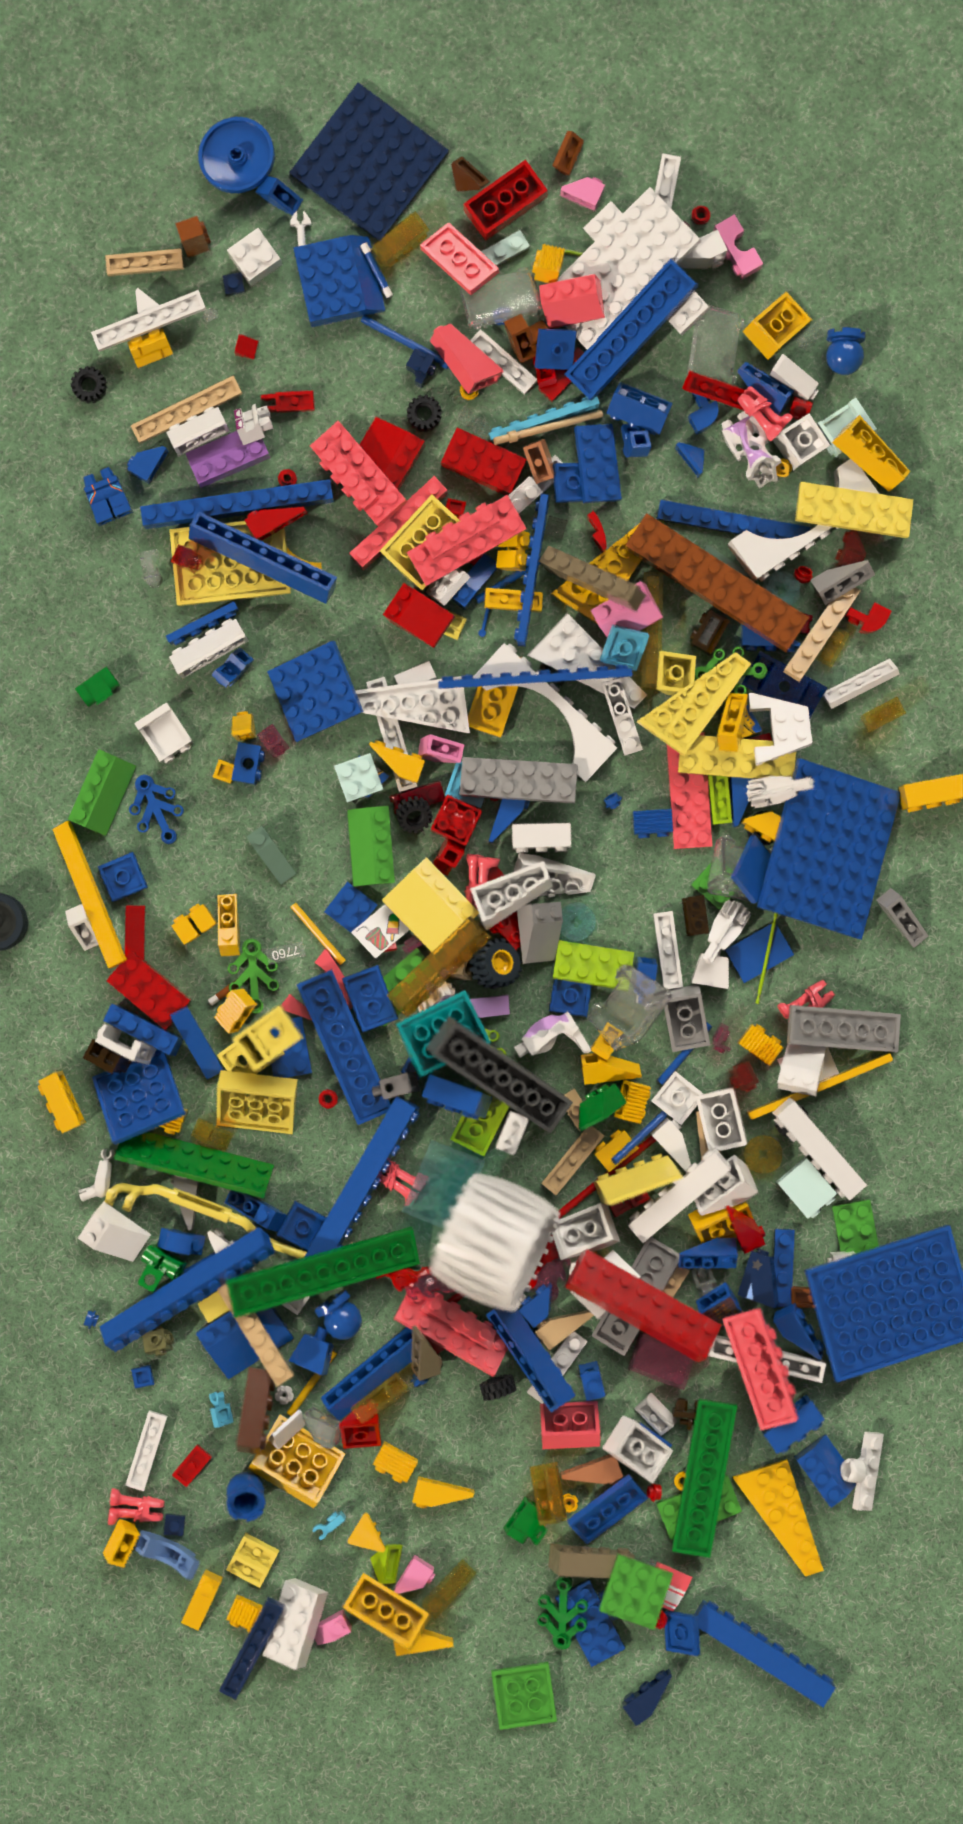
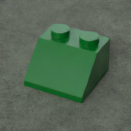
(600, 1105)

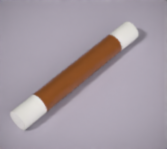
(221, 994)

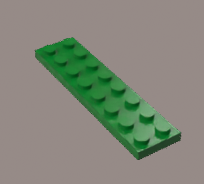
(196, 1163)
(704, 1478)

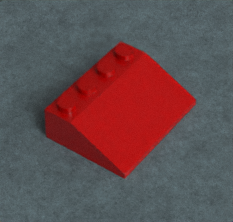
(392, 450)

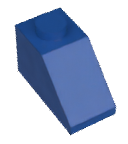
(279, 195)
(147, 463)

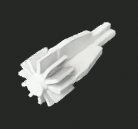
(775, 789)
(726, 928)

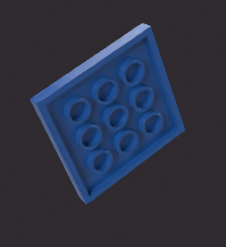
(315, 691)
(139, 1098)

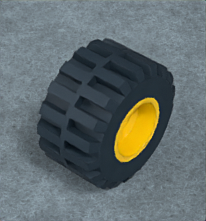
(496, 964)

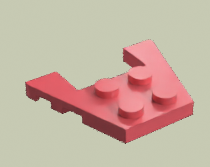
(327, 963)

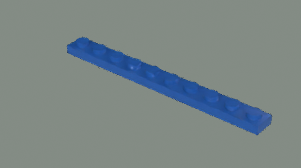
(526, 677)

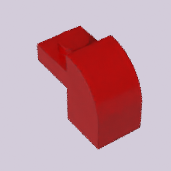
(872, 621)
(448, 856)

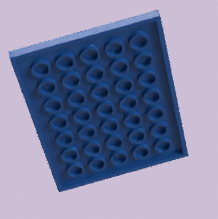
(829, 850)
(889, 1302)

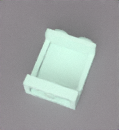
(836, 422)
(807, 1188)

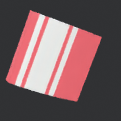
(677, 1587)

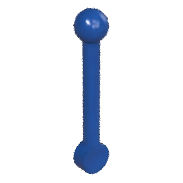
(482, 632)

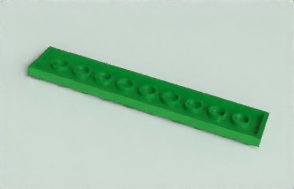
(322, 1272)

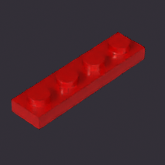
(713, 389)

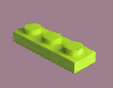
(720, 799)

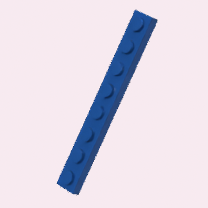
(727, 521)
(533, 563)

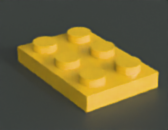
(491, 709)

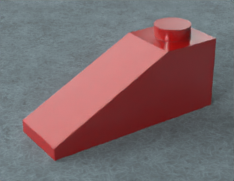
(268, 522)
(746, 1230)

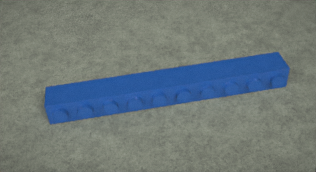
(237, 503)
(366, 1176)
(186, 1289)

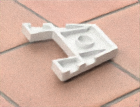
(789, 727)

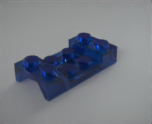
(804, 693)

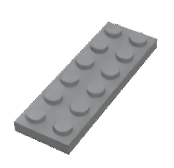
(518, 780)
(843, 1028)
(655, 1266)

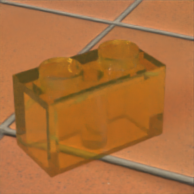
(882, 714)

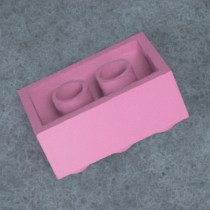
(614, 613)

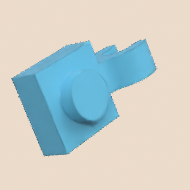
(221, 1412)
(334, 1521)

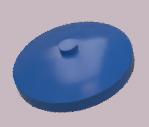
(236, 155)

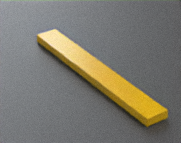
(89, 894)
(824, 1084)

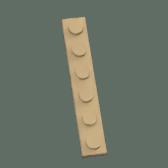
(181, 411)
(819, 635)
(261, 1343)

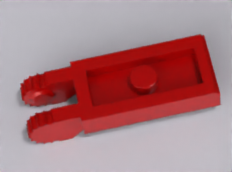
(291, 401)

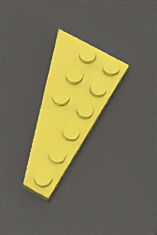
(689, 711)

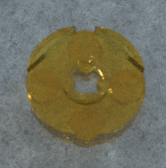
(763, 1165)

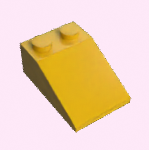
(776, 325)

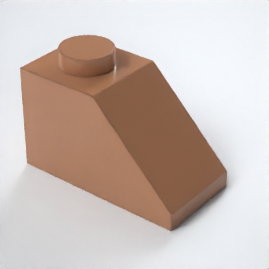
(539, 460)

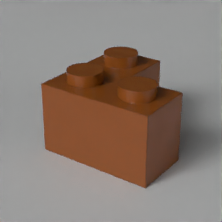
(523, 337)

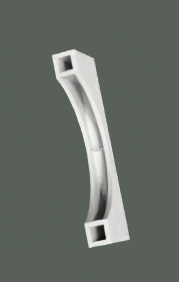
(762, 554)
(590, 745)

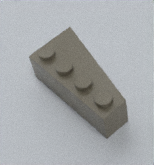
(584, 1560)

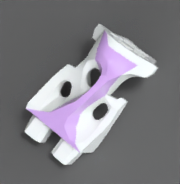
(753, 447)
(544, 1032)

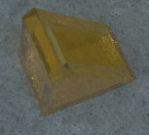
(212, 1134)

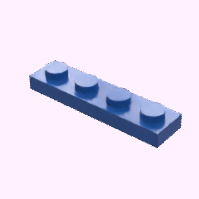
(210, 620)
(784, 1264)

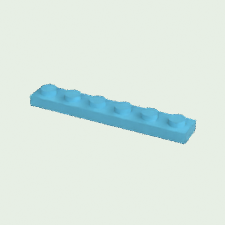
(552, 415)

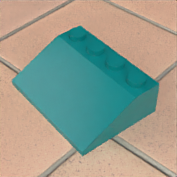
(422, 1027)

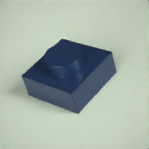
(233, 284)
(174, 1524)

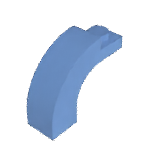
(167, 1551)

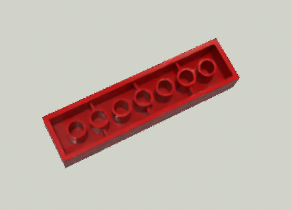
(643, 1306)

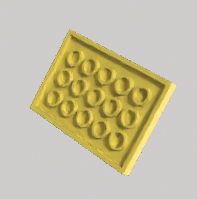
(220, 576)

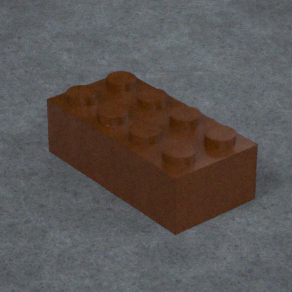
(254, 1412)

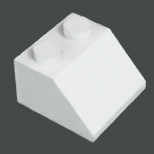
(801, 441)

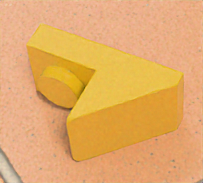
(602, 1047)

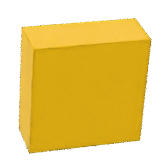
(224, 771)

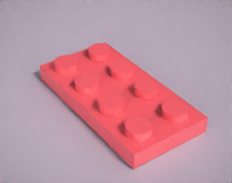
(459, 258)

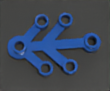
(154, 806)

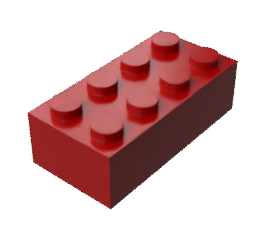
(505, 200)
(483, 462)
(148, 989)

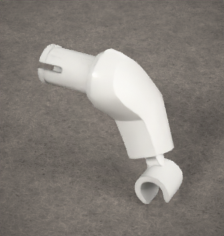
(102, 1179)

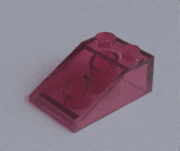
(660, 1362)

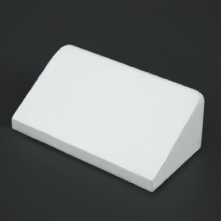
(416, 674)
(656, 1414)
(287, 1430)

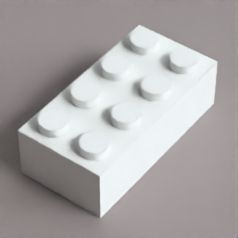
(297, 1625)

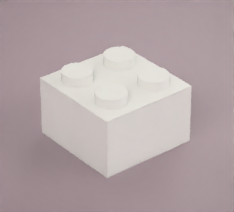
(254, 257)

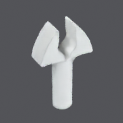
(300, 227)

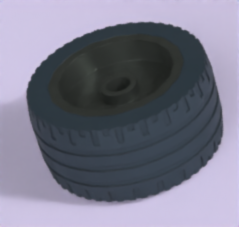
(12, 922)

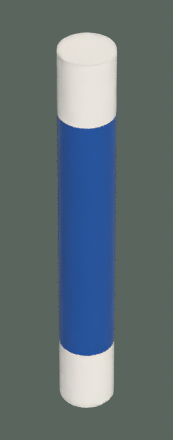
(376, 270)

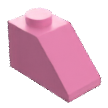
(584, 192)
(440, 749)
(415, 1576)
(332, 1628)

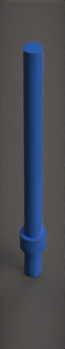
(402, 339)

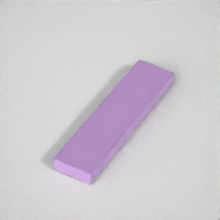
(490, 1005)

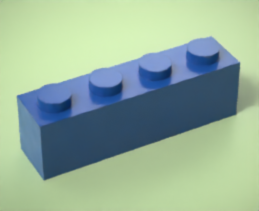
(143, 1029)

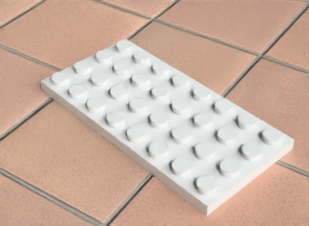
(630, 257)

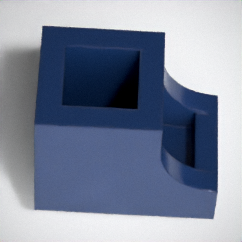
(421, 366)

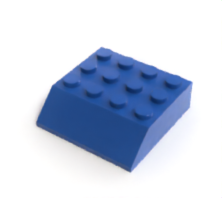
(338, 280)

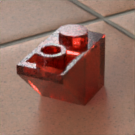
(852, 549)
(187, 559)

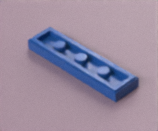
(196, 1042)

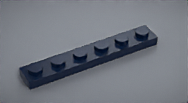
(252, 1647)

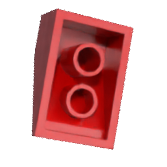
(418, 615)

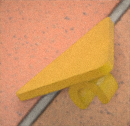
(366, 1535)

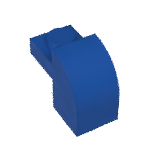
(705, 416)
(635, 441)
(233, 668)
(181, 1242)

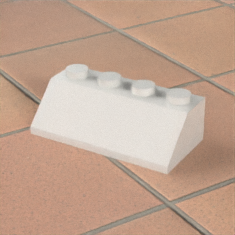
(209, 648)

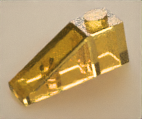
(380, 1398)
(447, 1589)

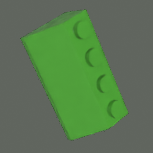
(102, 792)
(370, 846)

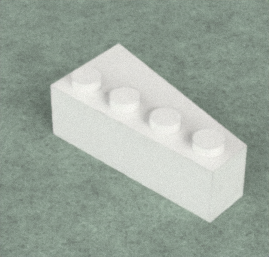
(510, 892)

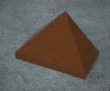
(467, 176)

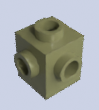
(158, 1341)

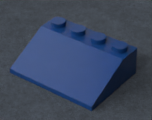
(230, 1346)

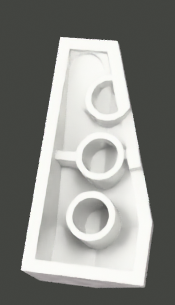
(563, 877)

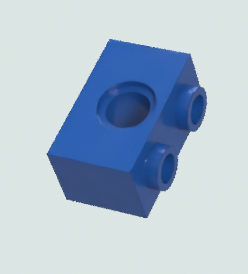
(245, 752)

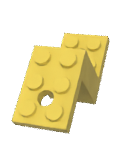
(259, 1044)

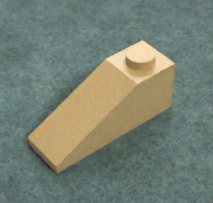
(558, 1328)

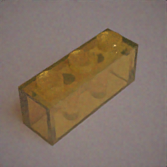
(399, 240)
(548, 1493)

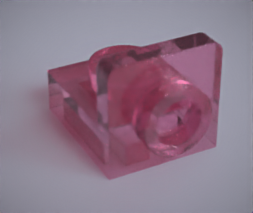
(273, 741)
(411, 944)
(721, 1035)

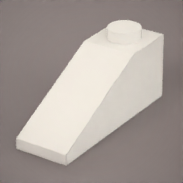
(672, 1141)

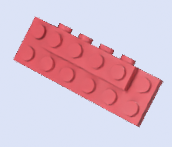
(358, 474)
(466, 539)
(454, 1330)
(762, 1368)

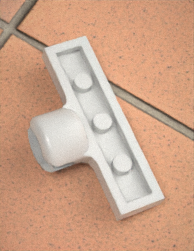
(864, 1470)

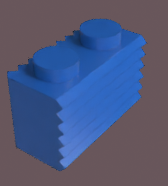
(652, 822)

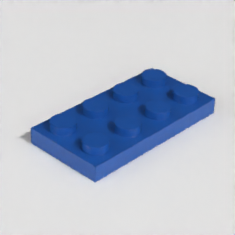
(597, 463)
(607, 1509)
(600, 1637)

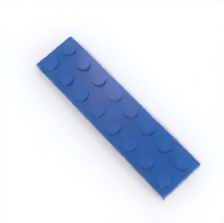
(631, 329)
(343, 1045)

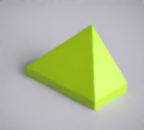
(387, 1563)

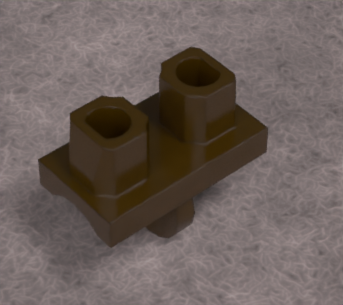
(681, 1411)

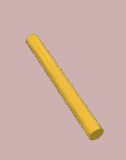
(317, 933)
(306, 1390)

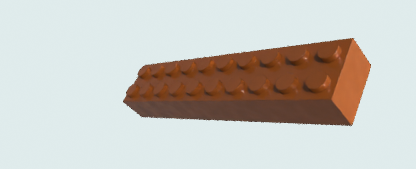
(716, 582)

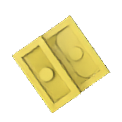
(252, 1560)

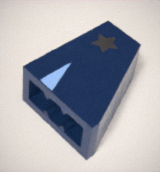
(760, 1279)

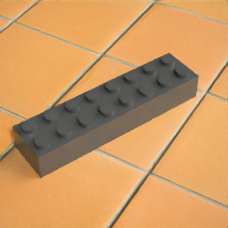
(499, 1074)

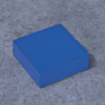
(142, 1376)

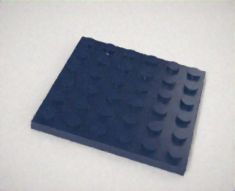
(369, 162)

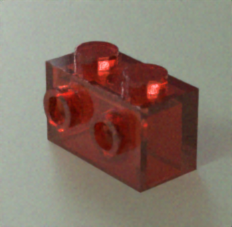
(743, 1077)

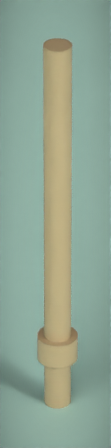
(513, 436)

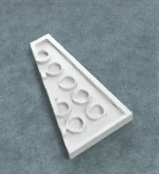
(573, 648)
(418, 704)

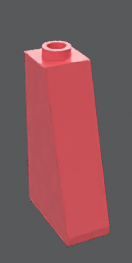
(465, 359)

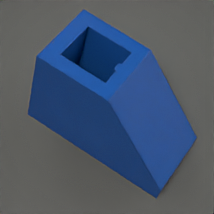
(538, 1306)

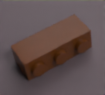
(193, 236)

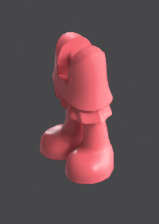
(754, 404)
(484, 864)
(811, 995)
(389, 1179)
(141, 1513)

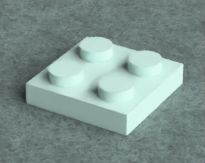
(358, 777)

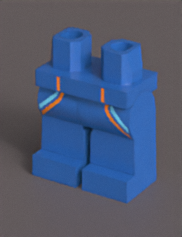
(103, 491)

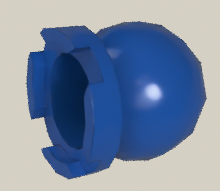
(845, 352)
(340, 1317)
(245, 1496)

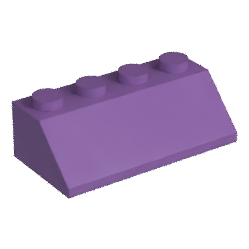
(225, 458)

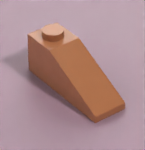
(600, 1470)

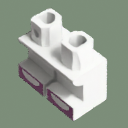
(252, 423)

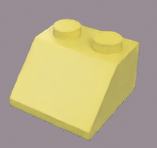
(675, 672)

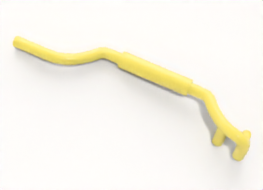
(196, 1204)

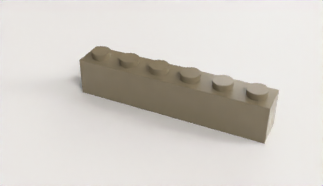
(592, 578)

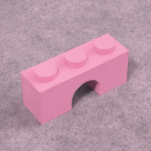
(743, 262)

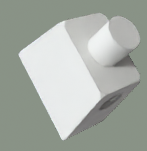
(712, 974)

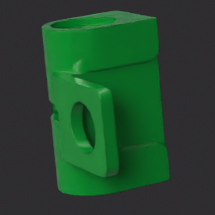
(98, 687)
(160, 1263)
(525, 1523)

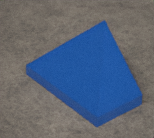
(692, 456)

